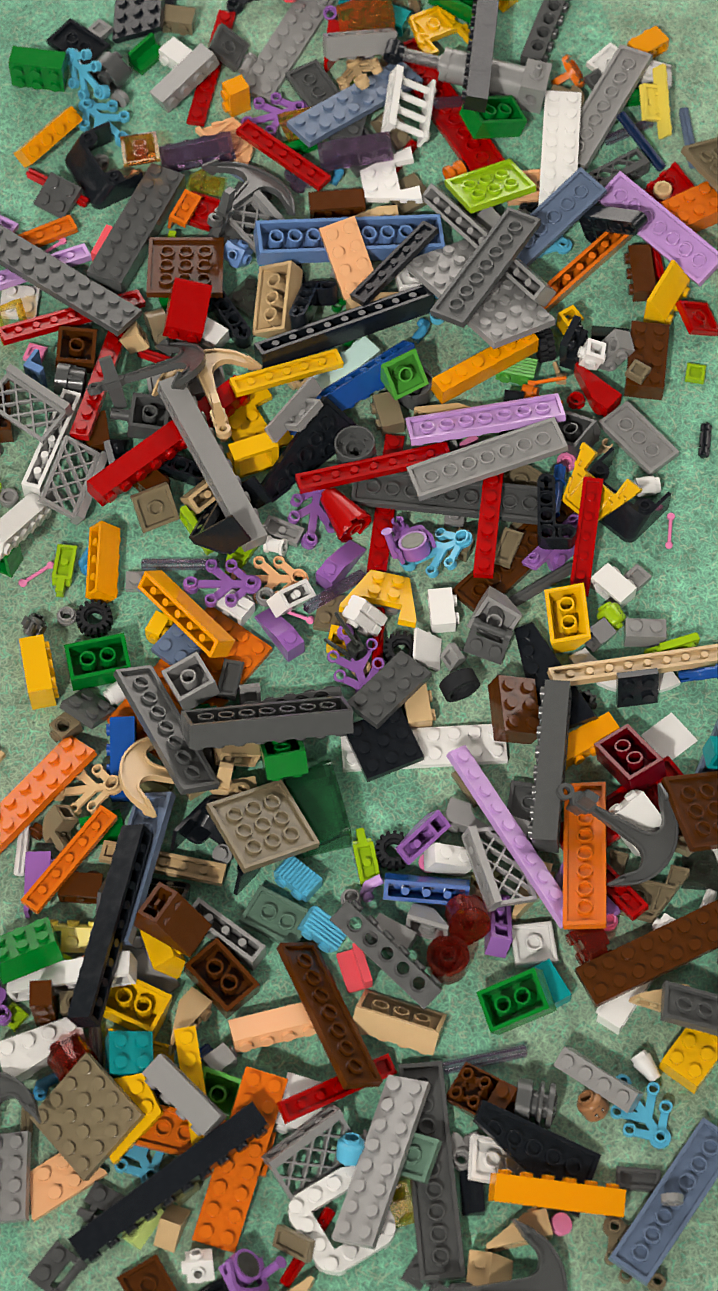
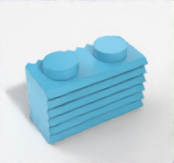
(298, 879)
(323, 931)

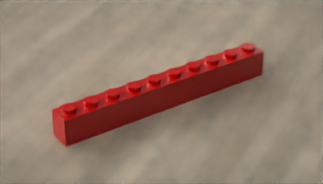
(153, 451)

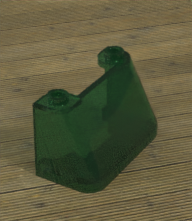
(322, 806)

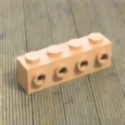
(270, 1027)

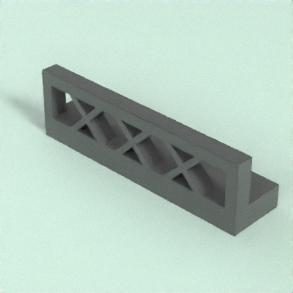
(632, 169)

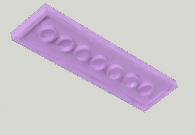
(664, 230)
(483, 419)

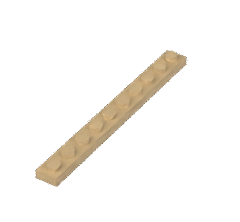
(664, 661)

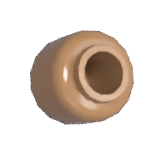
(592, 1105)

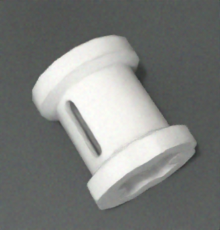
(275, 545)

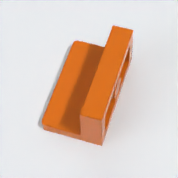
(184, 209)

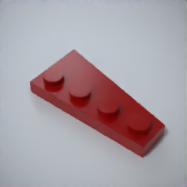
(675, 177)

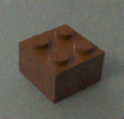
(77, 347)

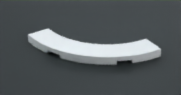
(666, 680)

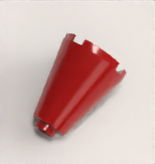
(344, 514)

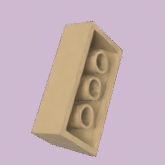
(275, 294)
(399, 1022)
(488, 1268)

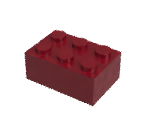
(630, 759)

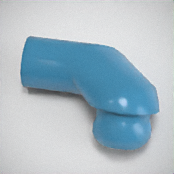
(338, 173)
(424, 326)
(83, 562)
(42, 1085)

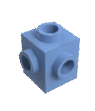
(237, 253)

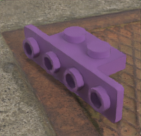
(553, 558)

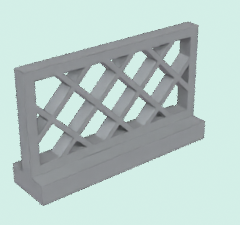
(265, 209)
(41, 394)
(83, 499)
(484, 874)
(298, 1140)

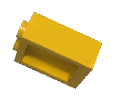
(252, 455)

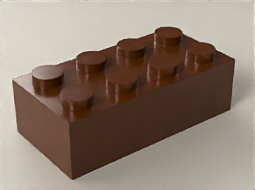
(650, 348)

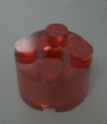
(467, 918)
(588, 943)
(444, 948)
(66, 1054)

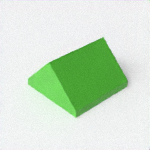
(403, 374)
(221, 1089)

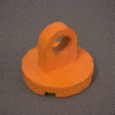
(572, 72)

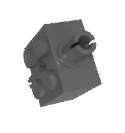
(144, 416)

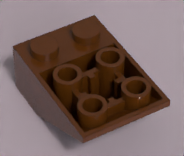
(172, 920)
(476, 1085)

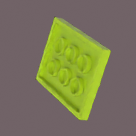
(490, 186)

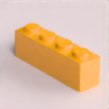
(48, 136)
(103, 562)
(582, 739)

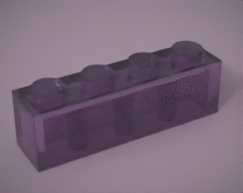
(355, 151)
(196, 152)

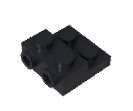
(572, 340)

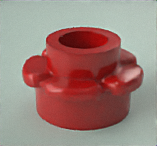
(576, 396)

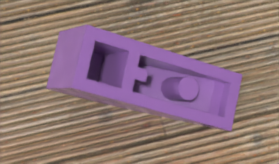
(339, 564)
(281, 634)
(422, 836)
(35, 865)
(500, 936)

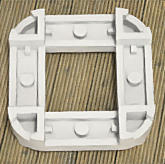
(314, 1197)

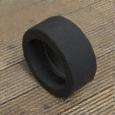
(459, 684)

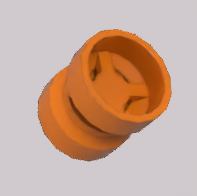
(454, 170)

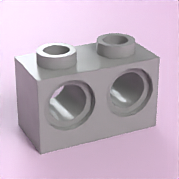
(618, 348)

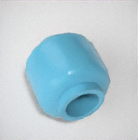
(349, 1149)

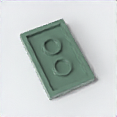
(274, 916)
(421, 1158)

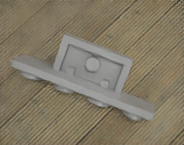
(297, 411)

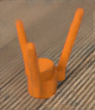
(531, 390)

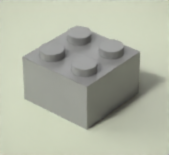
(190, 681)

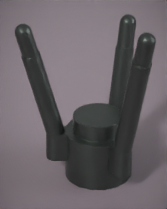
(355, 648)

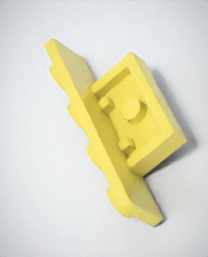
(655, 102)
(73, 935)

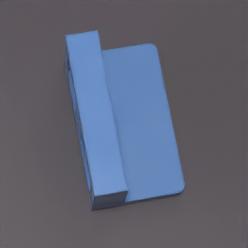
(34, 368)

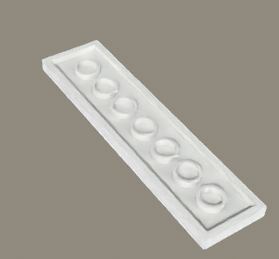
(559, 140)
(439, 741)

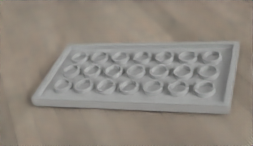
(506, 311)

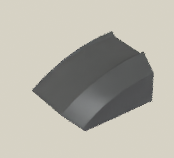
(578, 430)

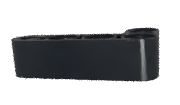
(611, 219)
(309, 298)
(231, 316)
(186, 475)
(548, 511)

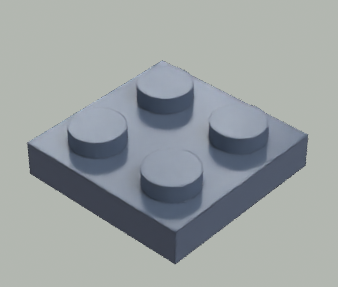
(174, 646)

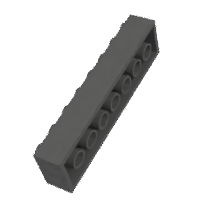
(140, 219)
(266, 722)
(550, 765)

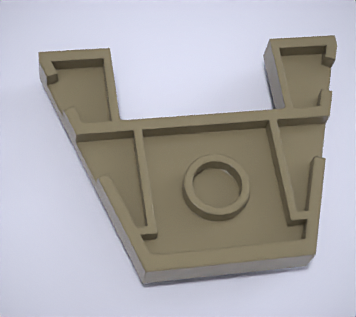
(654, 893)

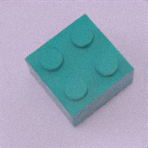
(128, 1052)

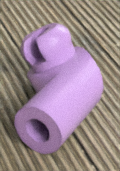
(368, 887)

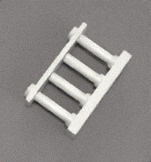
(393, 107)

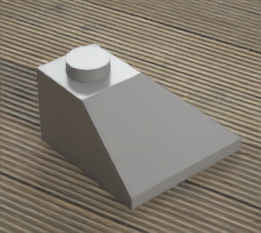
(495, 610)
(426, 921)

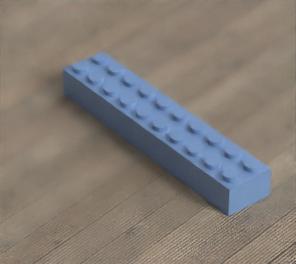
(302, 243)

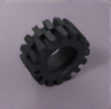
(546, 346)
(94, 629)
(393, 641)
(380, 849)

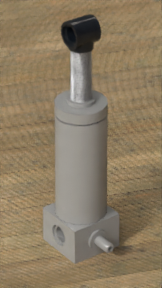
(507, 78)

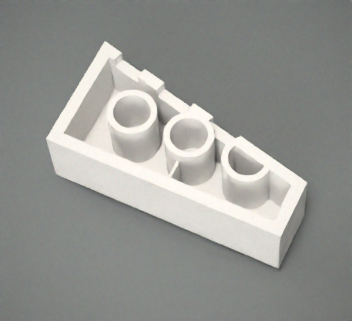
(29, 1051)

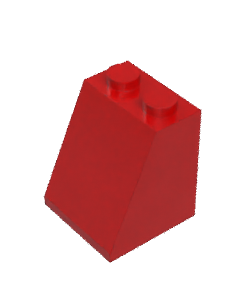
(187, 310)

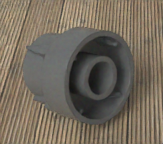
(70, 378)

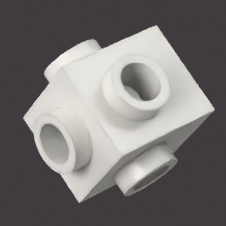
(592, 354)
(198, 1266)

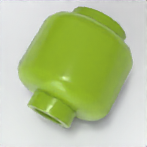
(612, 613)

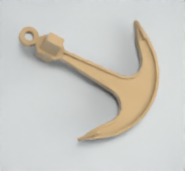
(215, 358)
(137, 768)

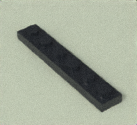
(394, 263)

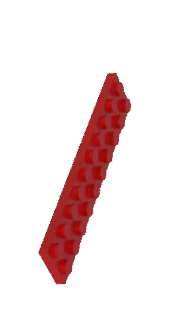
(472, 152)

